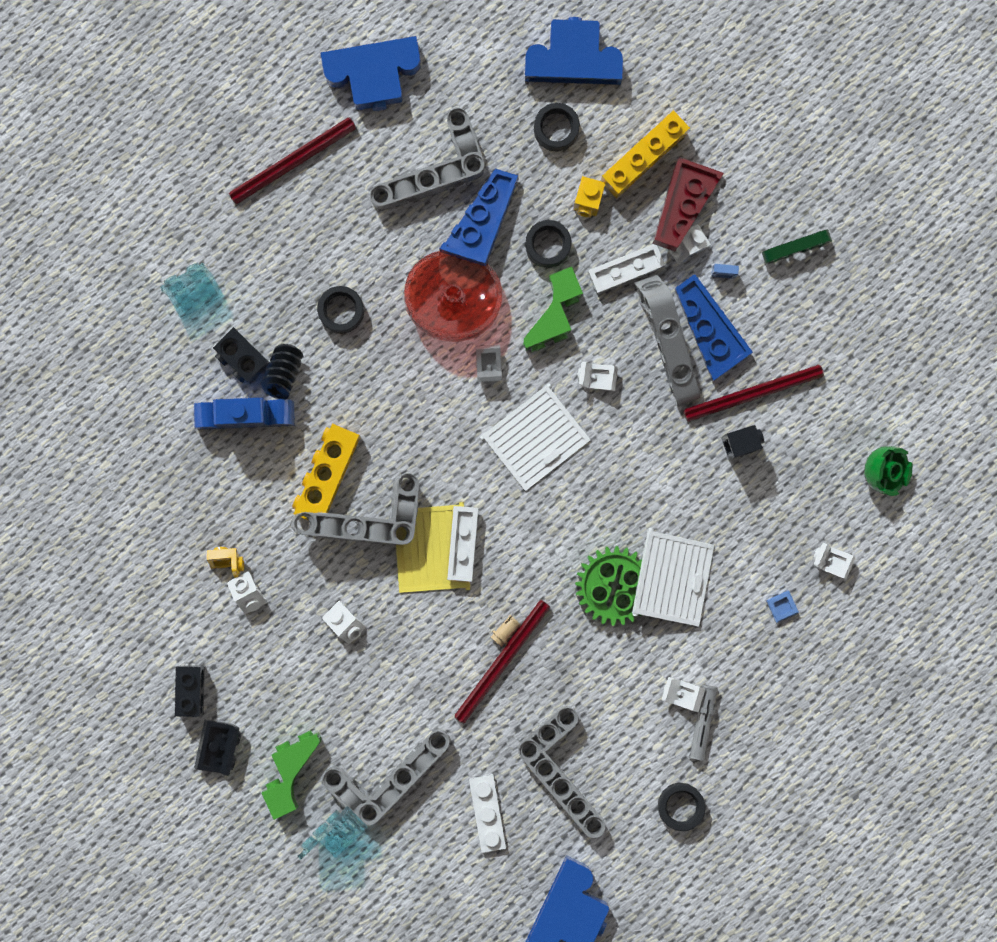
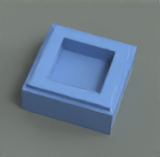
(725, 271)
(782, 606)

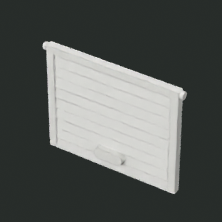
(536, 437)
(673, 578)

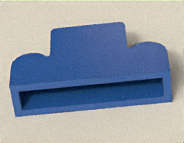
(574, 56)
(373, 70)
(243, 413)
(569, 910)

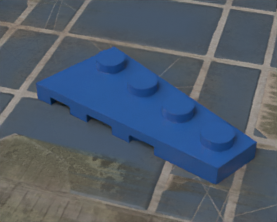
(478, 229)
(713, 332)

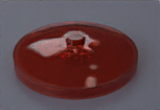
(452, 297)

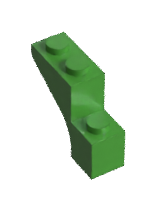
(553, 323)
(289, 761)

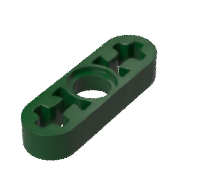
(802, 244)

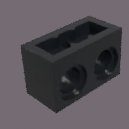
(244, 353)
(743, 441)
(189, 690)

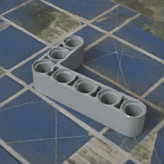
(556, 775)

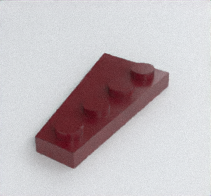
(685, 198)

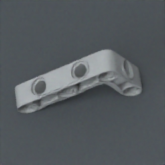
(444, 174)
(661, 308)
(369, 529)
(391, 790)

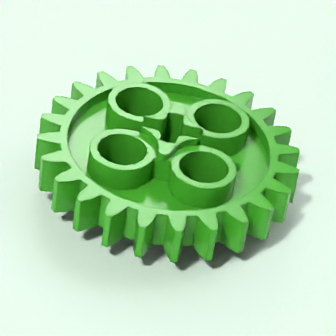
(593, 578)

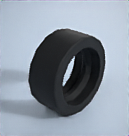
(565, 110)
(542, 226)
(340, 291)
(686, 825)

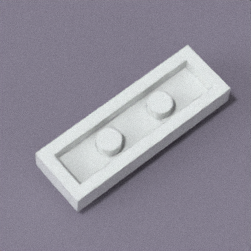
(626, 268)
(462, 543)
(487, 813)

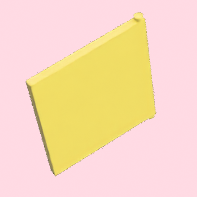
(425, 559)

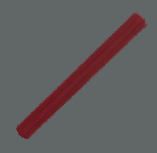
(292, 160)
(753, 393)
(502, 661)

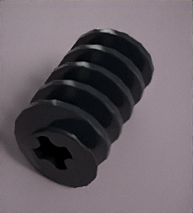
(282, 371)

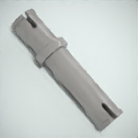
(703, 723)

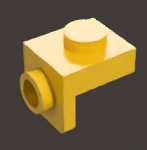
(588, 197)
(223, 557)

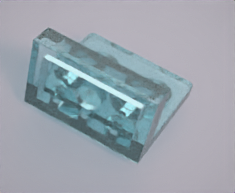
(192, 289)
(337, 835)

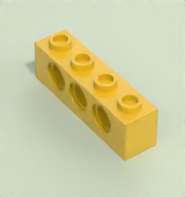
(645, 154)
(331, 436)

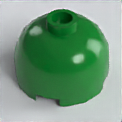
(888, 470)

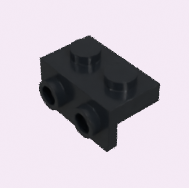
(217, 747)

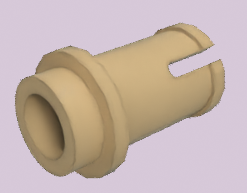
(505, 631)

